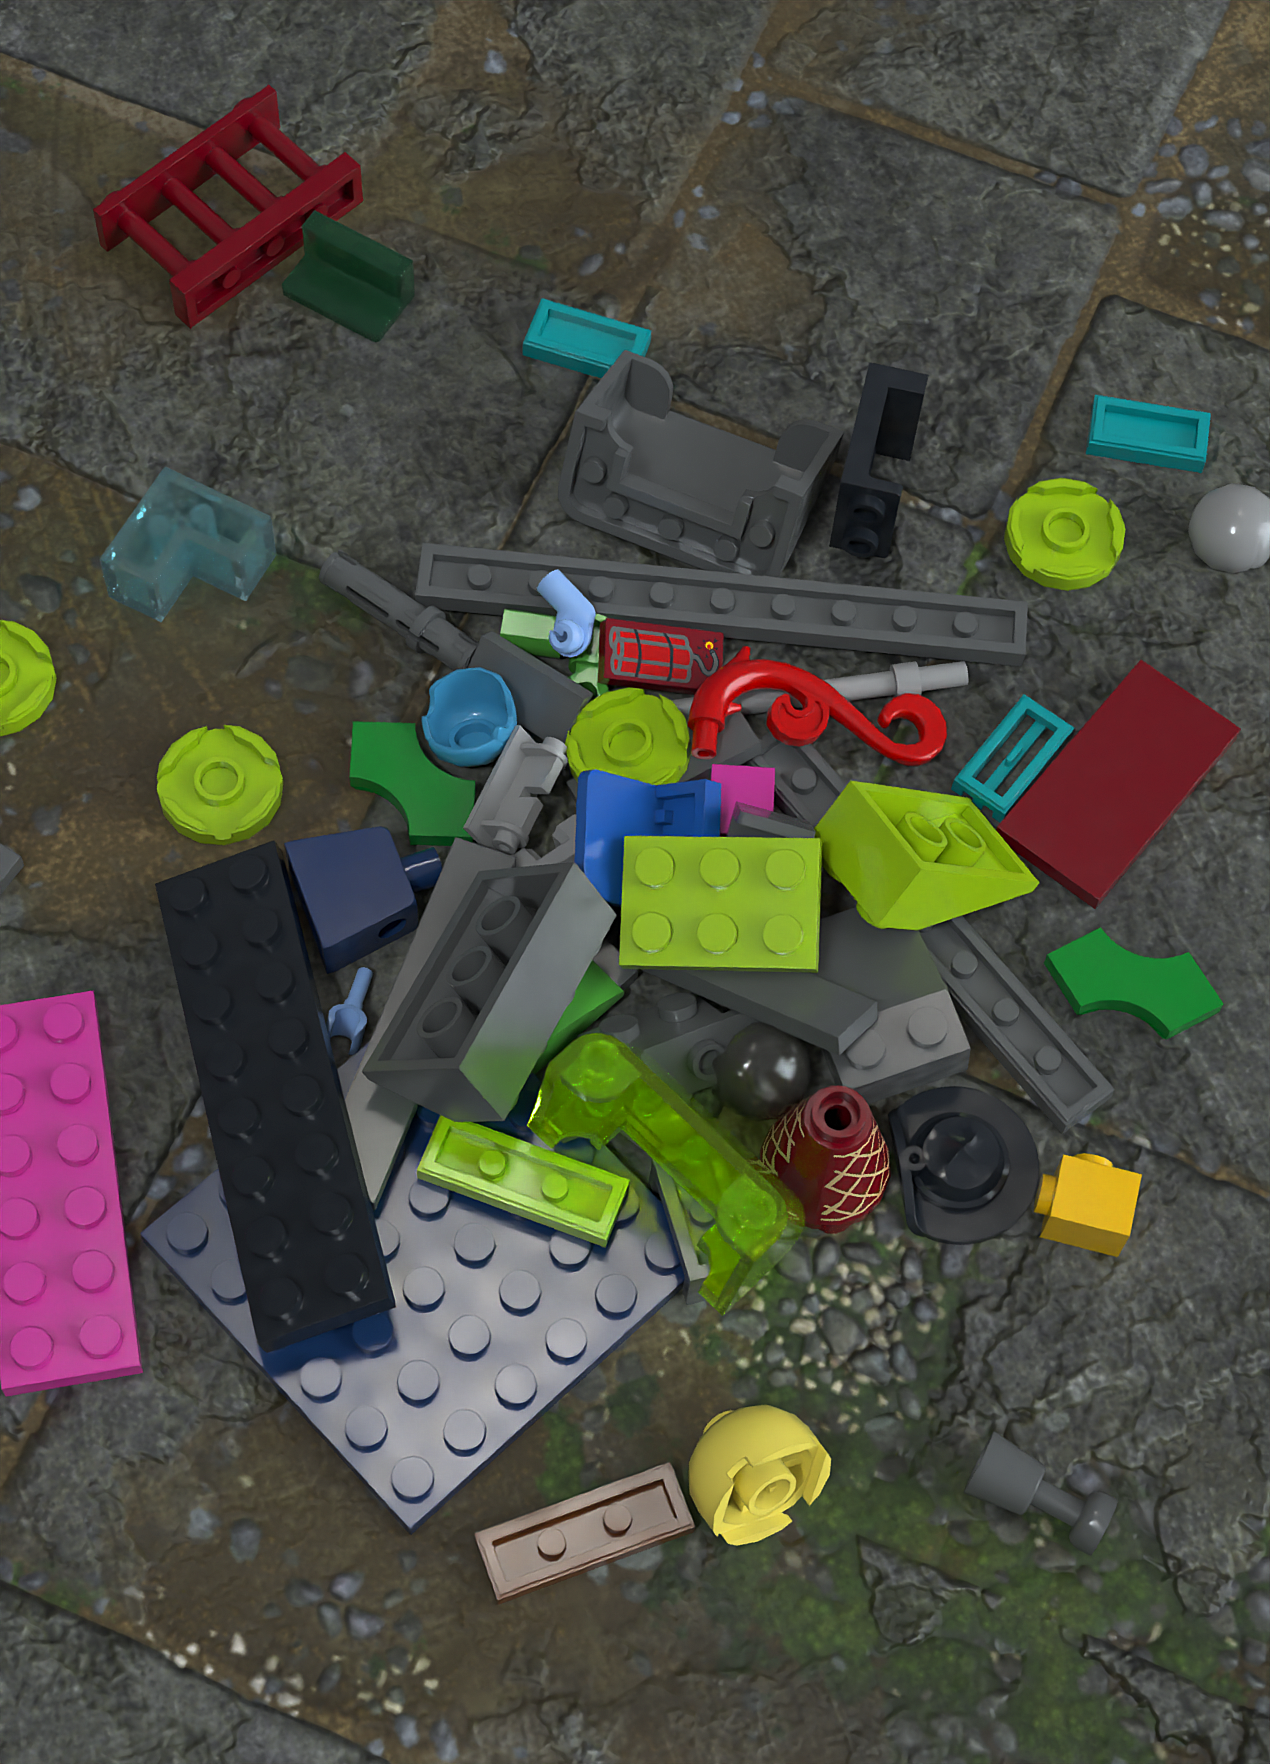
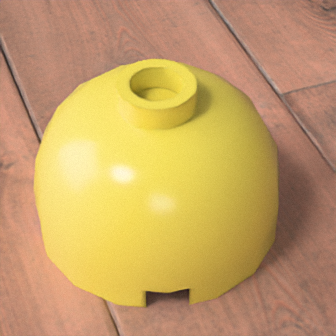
(753, 1469)

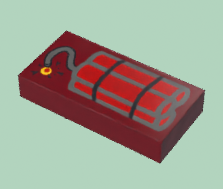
(657, 656)

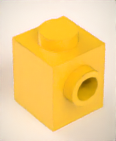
(1088, 1203)

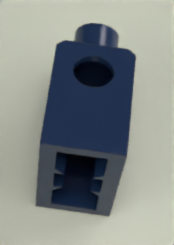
(358, 891)

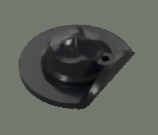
(962, 1164)

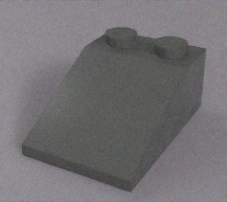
(917, 1024)

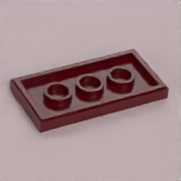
(1117, 783)

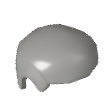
(1232, 528)

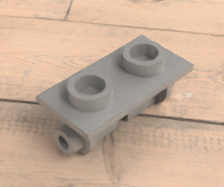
(509, 798)

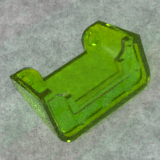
(615, 1086)

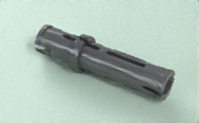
(420, 625)

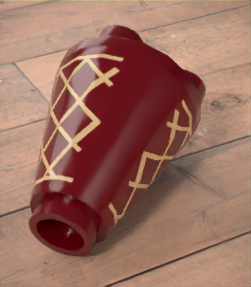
(830, 1157)

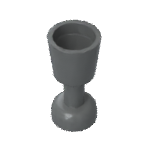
(1014, 1481)

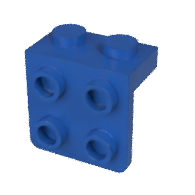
(620, 807)

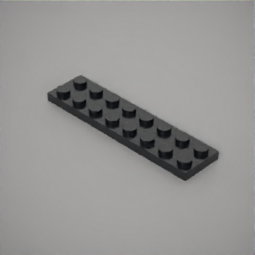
(273, 1099)

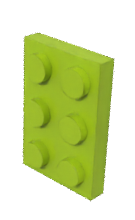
(721, 903)

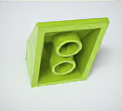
(917, 856)

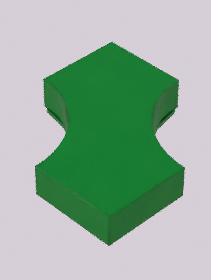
(392, 765)
(1161, 991)

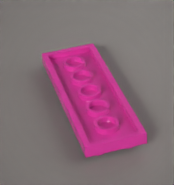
(61, 1209)

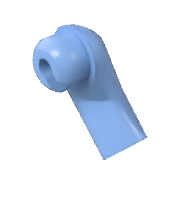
(574, 614)

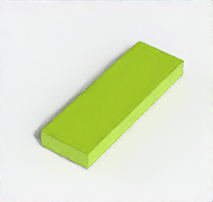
(524, 1179)

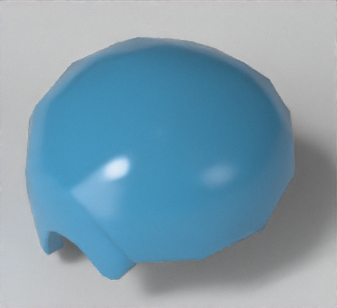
(469, 717)

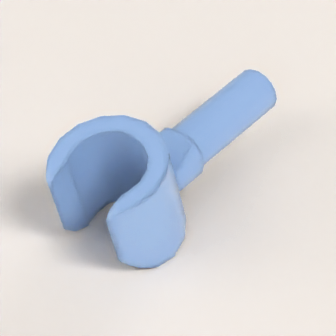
(349, 1018)

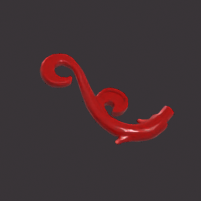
(819, 701)

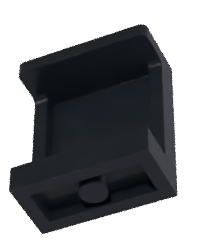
(885, 427)

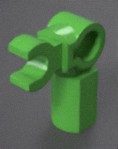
(531, 634)

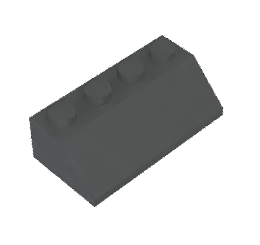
(492, 991)

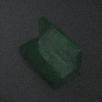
(350, 278)

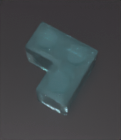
(185, 533)

